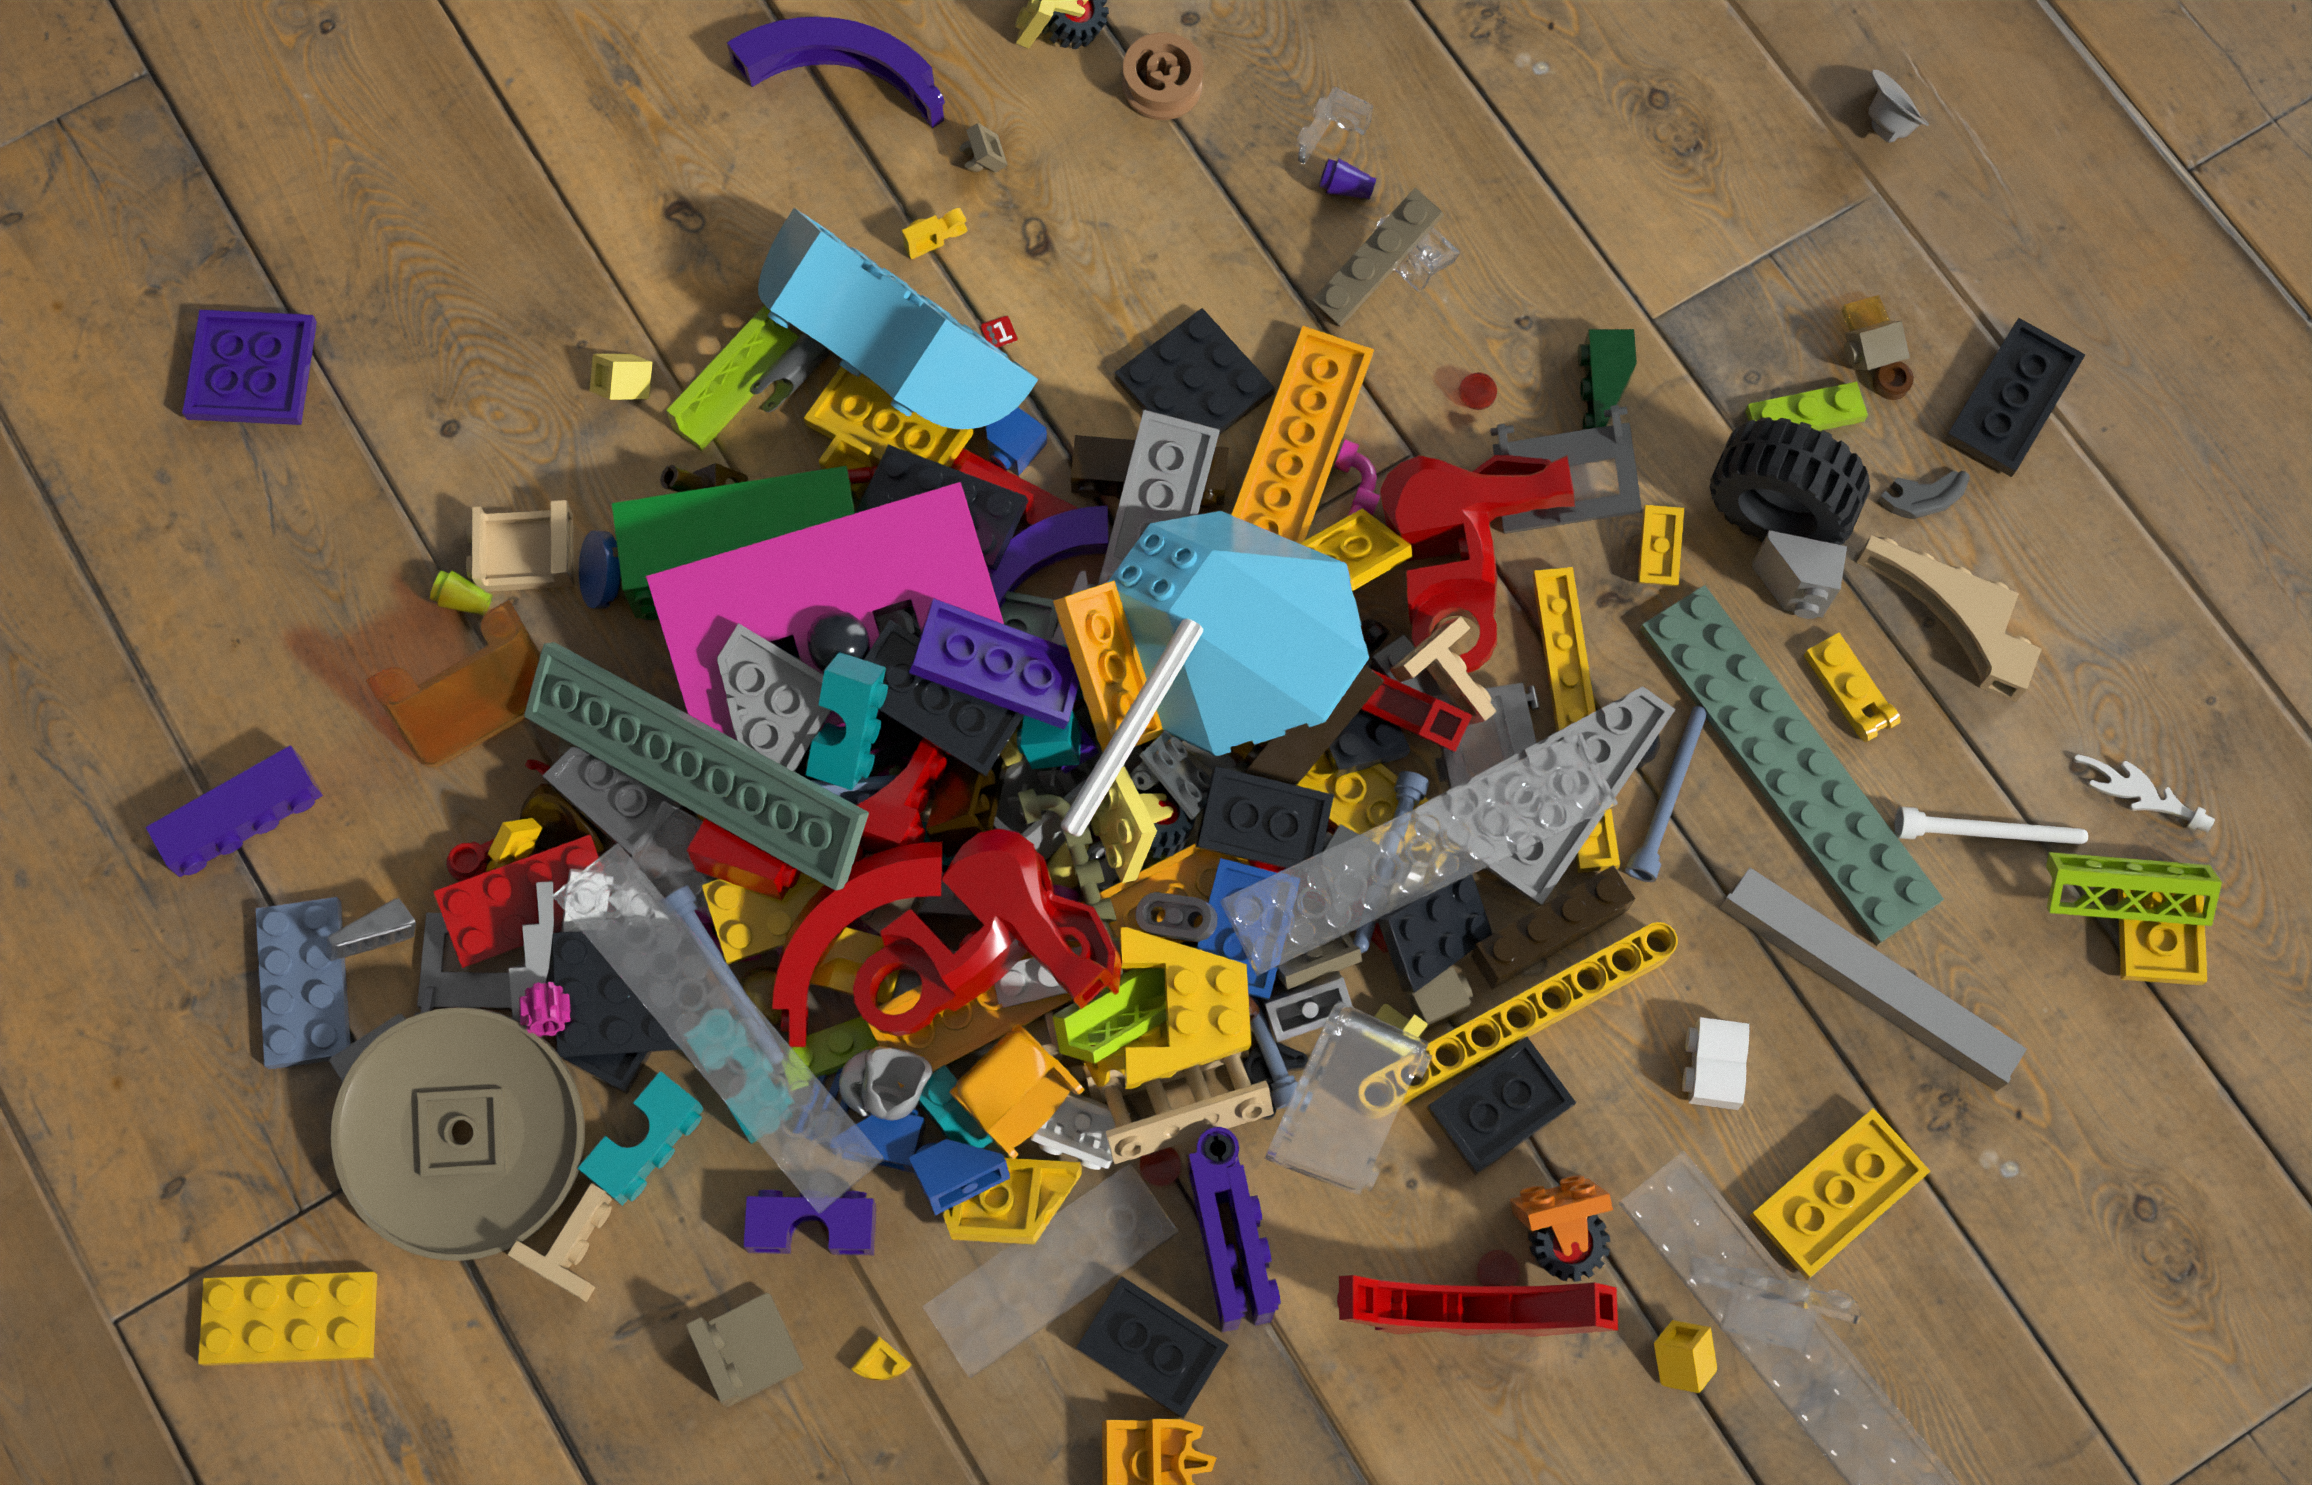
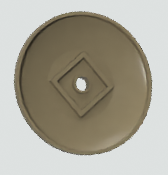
(398, 1143)

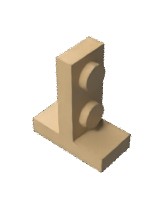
(1447, 670)
(569, 1245)

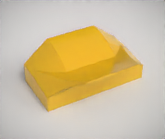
(843, 959)

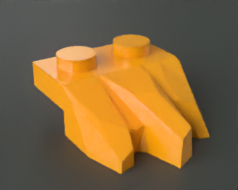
(1152, 1452)

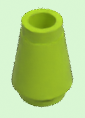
(459, 594)

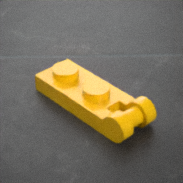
(1851, 687)

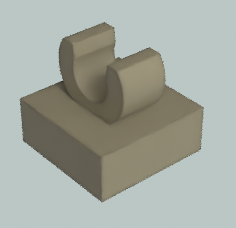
(986, 149)

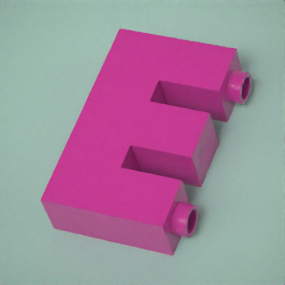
(851, 564)

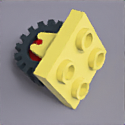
(1068, 20)
(1139, 821)

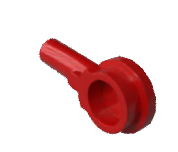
(468, 859)

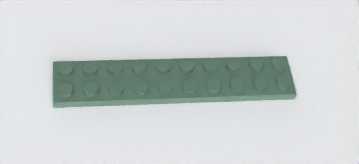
(1791, 765)
(696, 766)

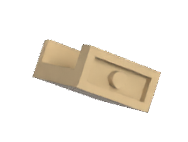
(521, 549)

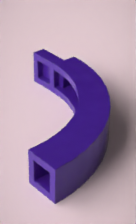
(837, 42)
(1048, 542)

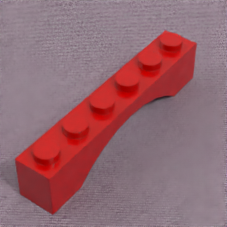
(1418, 713)

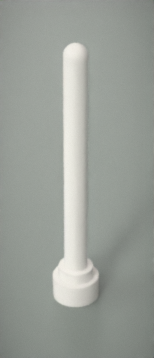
(1912, 823)

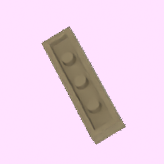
(1378, 257)

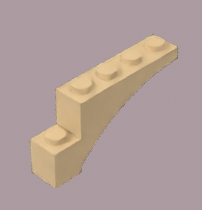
(1968, 606)

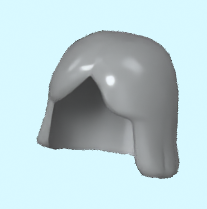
(880, 1086)

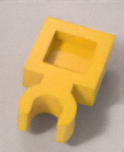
(929, 233)

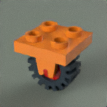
(1566, 1226)

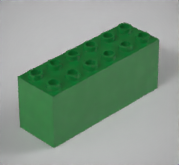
(706, 522)

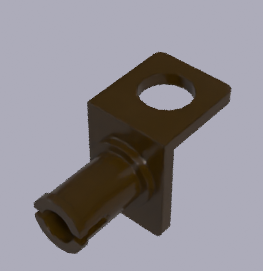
(710, 476)

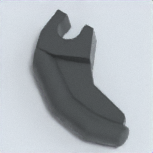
(1925, 499)

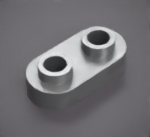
(1179, 916)

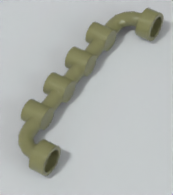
(1087, 871)

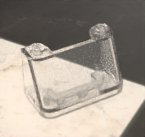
(1348, 1099)

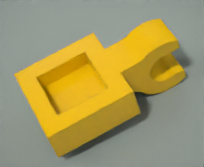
(513, 842)

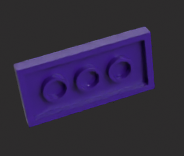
(996, 664)

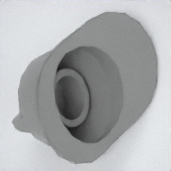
(1893, 110)

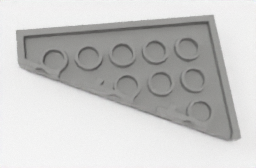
(1618, 742)

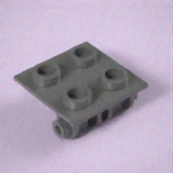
(1168, 762)

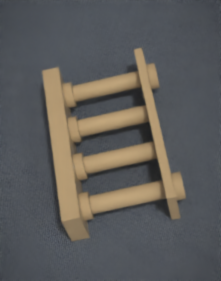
(1185, 1123)

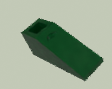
(1608, 366)

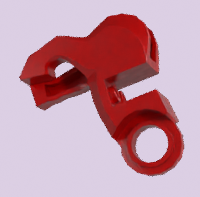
(1450, 512)
(1015, 900)

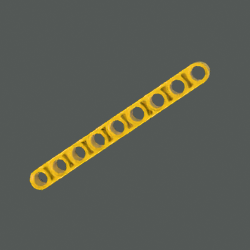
(1536, 1013)

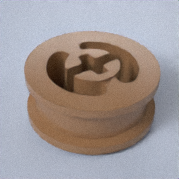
(1163, 56)

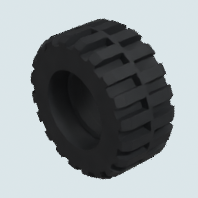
(1789, 481)

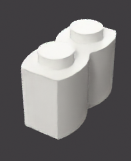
(1717, 1063)

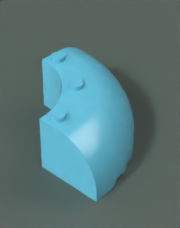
(887, 330)

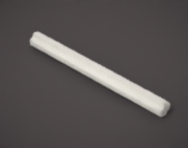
(1131, 727)

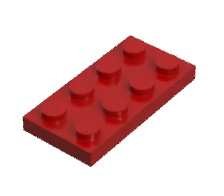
(489, 908)

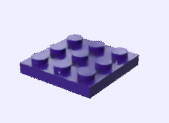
(250, 367)

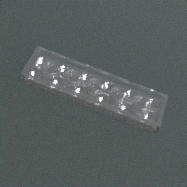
(1039, 1282)

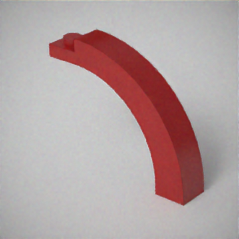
(873, 881)

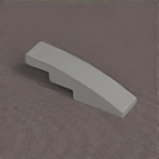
(536, 947)

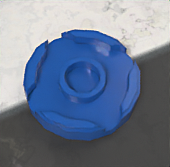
(599, 570)

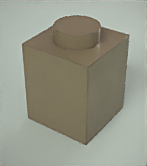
(1876, 345)
(1441, 998)

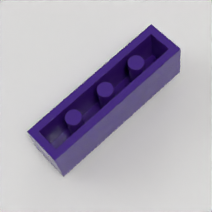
(234, 812)

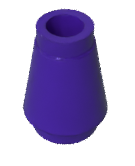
(1346, 180)

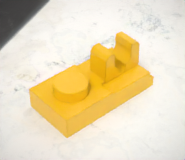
(1660, 545)

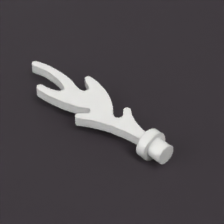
(2141, 787)

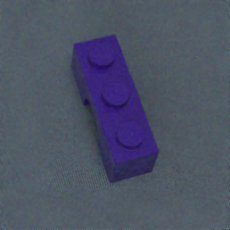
(774, 1218)

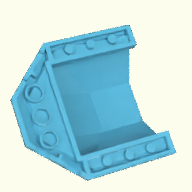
(1274, 623)

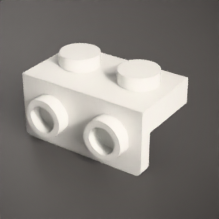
(1078, 1131)

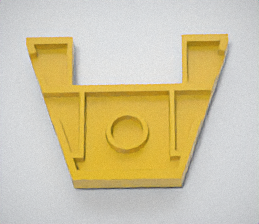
(1203, 1006)

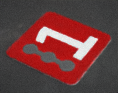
(999, 331)

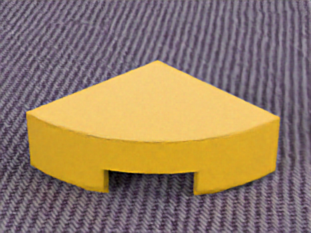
(881, 1362)

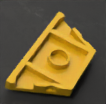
(1017, 1207)

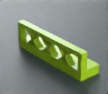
(727, 380)
(2128, 875)
(1113, 1019)

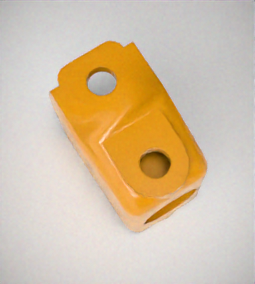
(1014, 1089)

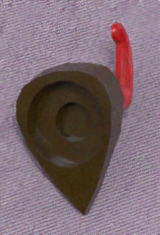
(555, 815)

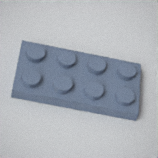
(299, 986)

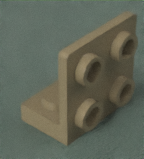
(745, 1349)

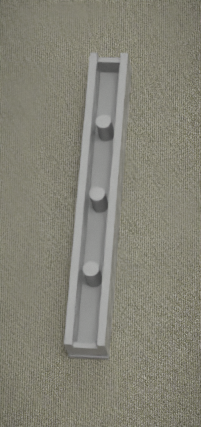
(1874, 979)

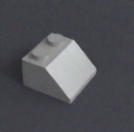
(1800, 572)

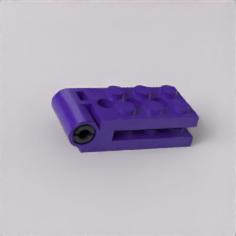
(1220, 1182)

